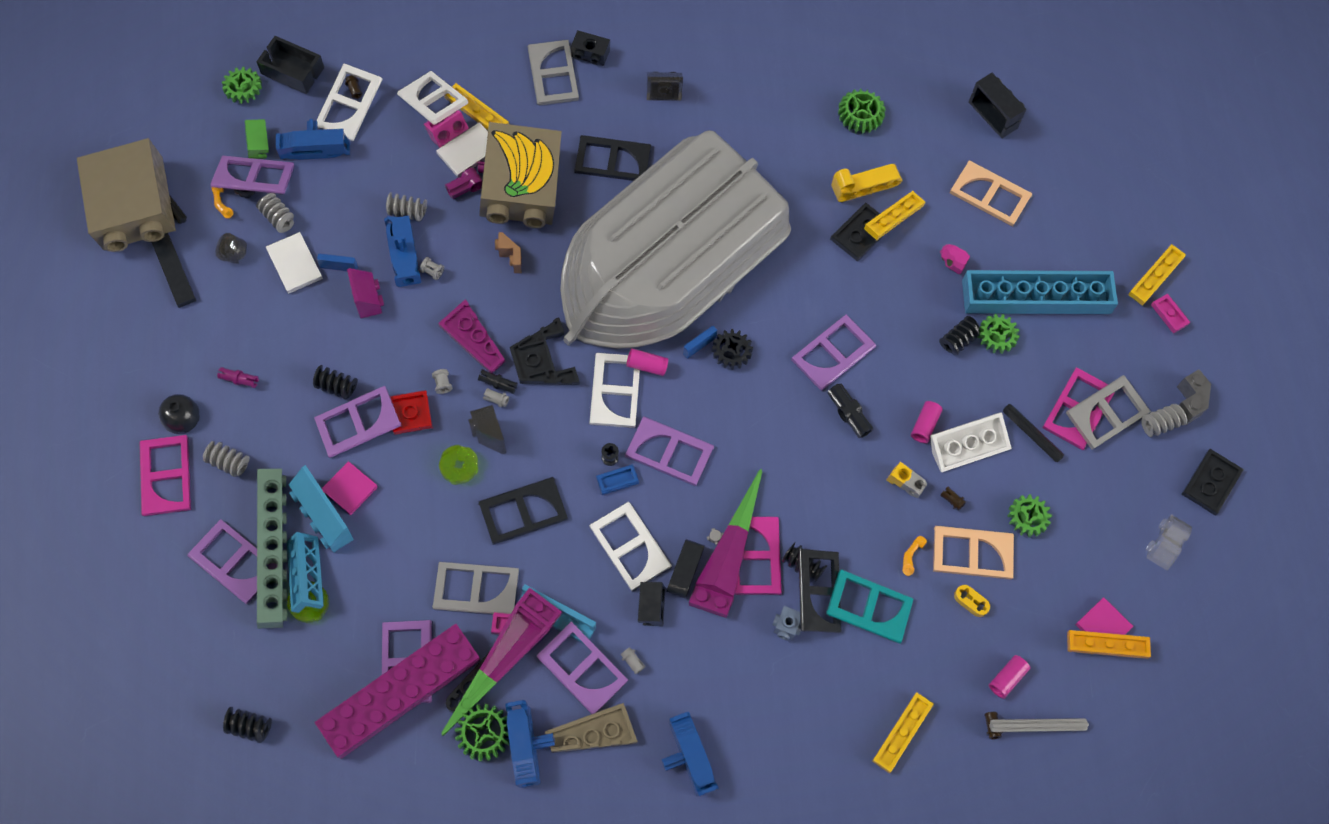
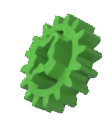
(243, 83)
(1000, 331)
(1038, 515)

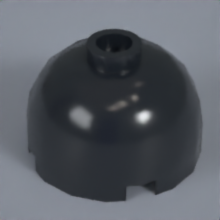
(178, 413)

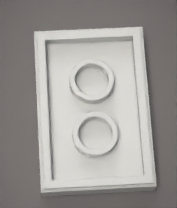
(465, 150)
(294, 262)

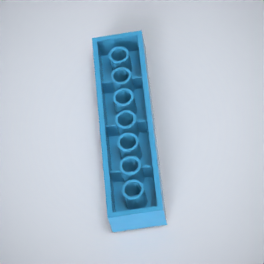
(1039, 292)

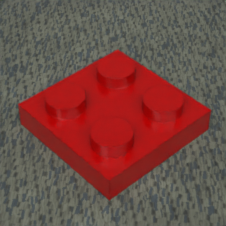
(412, 412)

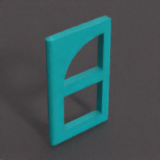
(891, 629)

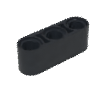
(685, 568)

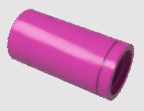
(647, 362)
(926, 422)
(1009, 676)

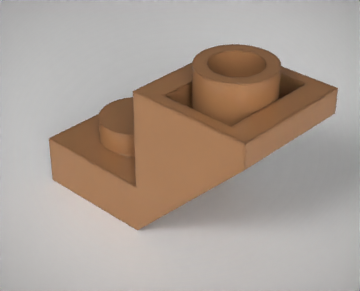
(508, 248)

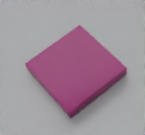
(349, 488)
(1104, 619)

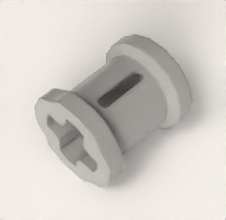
(425, 268)
(442, 381)

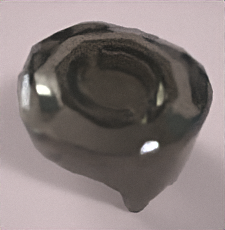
(231, 248)

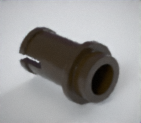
(352, 83)
(954, 499)
(990, 716)

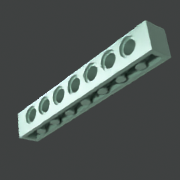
(265, 480)

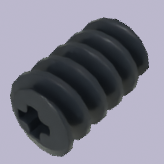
(960, 335)
(334, 384)
(814, 568)
(246, 726)

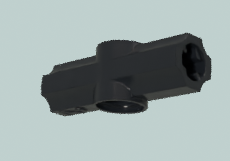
(850, 410)

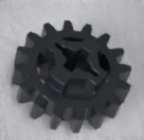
(735, 342)

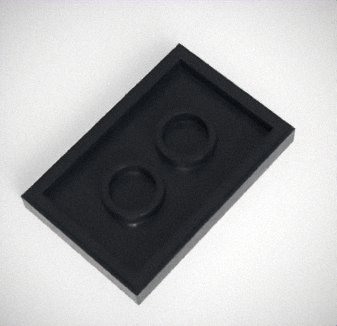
(852, 235)
(1212, 482)

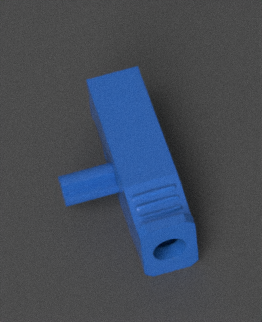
(312, 143)
(402, 251)
(524, 744)
(690, 754)

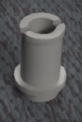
(496, 397)
(632, 660)

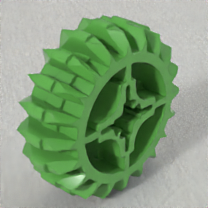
(861, 105)
(466, 725)

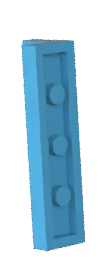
(298, 571)
(568, 615)

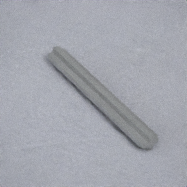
(1038, 725)

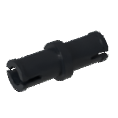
(497, 381)

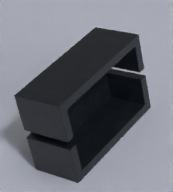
(290, 64)
(997, 105)

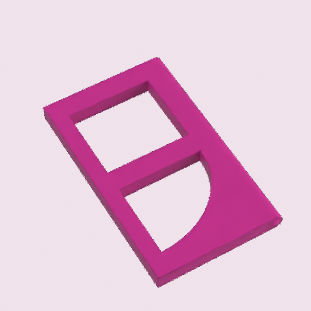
(1072, 435)
(150, 502)
(769, 529)

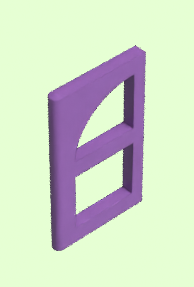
(223, 179)
(825, 376)
(386, 422)
(651, 429)
(242, 588)
(426, 636)
(591, 699)

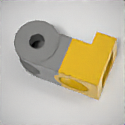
(907, 480)

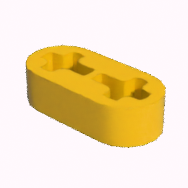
(969, 603)

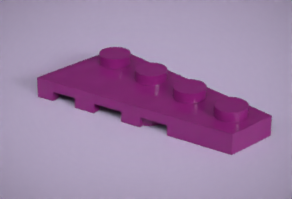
(468, 332)

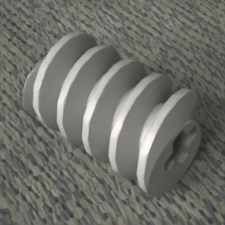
(402, 207)
(276, 212)
(1164, 419)
(225, 459)

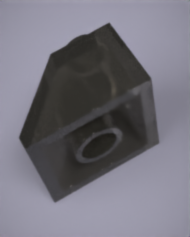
(664, 86)
(487, 429)

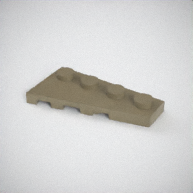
(597, 730)

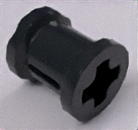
(606, 450)

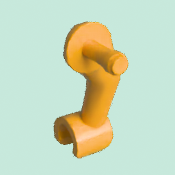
(224, 210)
(908, 568)

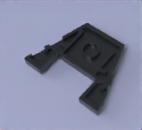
(534, 360)

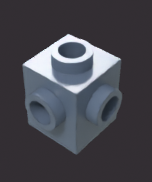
(787, 623)

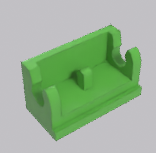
(256, 138)

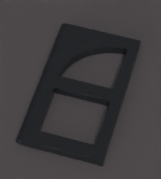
(638, 151)
(543, 489)
(808, 616)

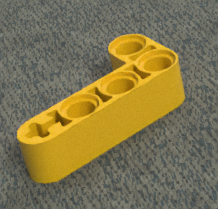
(864, 183)

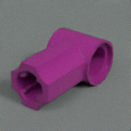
(467, 182)

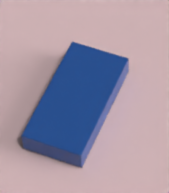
(336, 262)
(700, 342)
(617, 479)

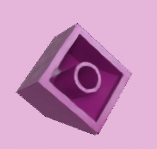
(365, 292)

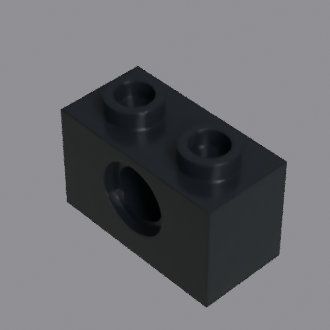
(599, 48)

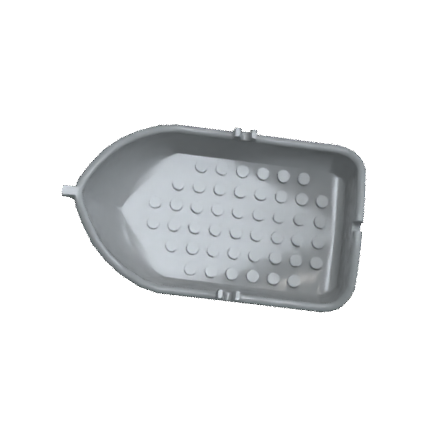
(670, 245)

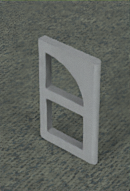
(537, 54)
(1081, 412)
(501, 604)

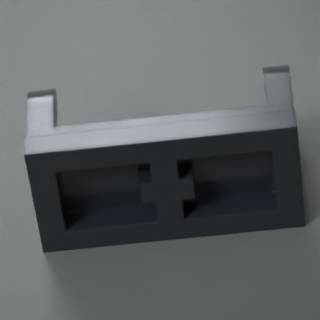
(651, 603)

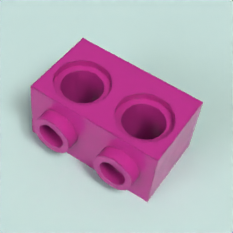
(447, 128)

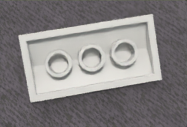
(970, 442)

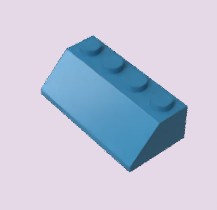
(320, 510)

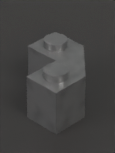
(1197, 393)

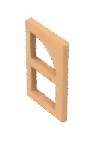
(974, 172)
(1000, 541)

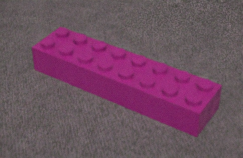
(397, 691)

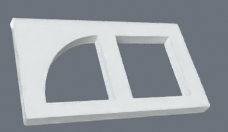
(411, 92)
(351, 125)
(599, 412)
(657, 561)

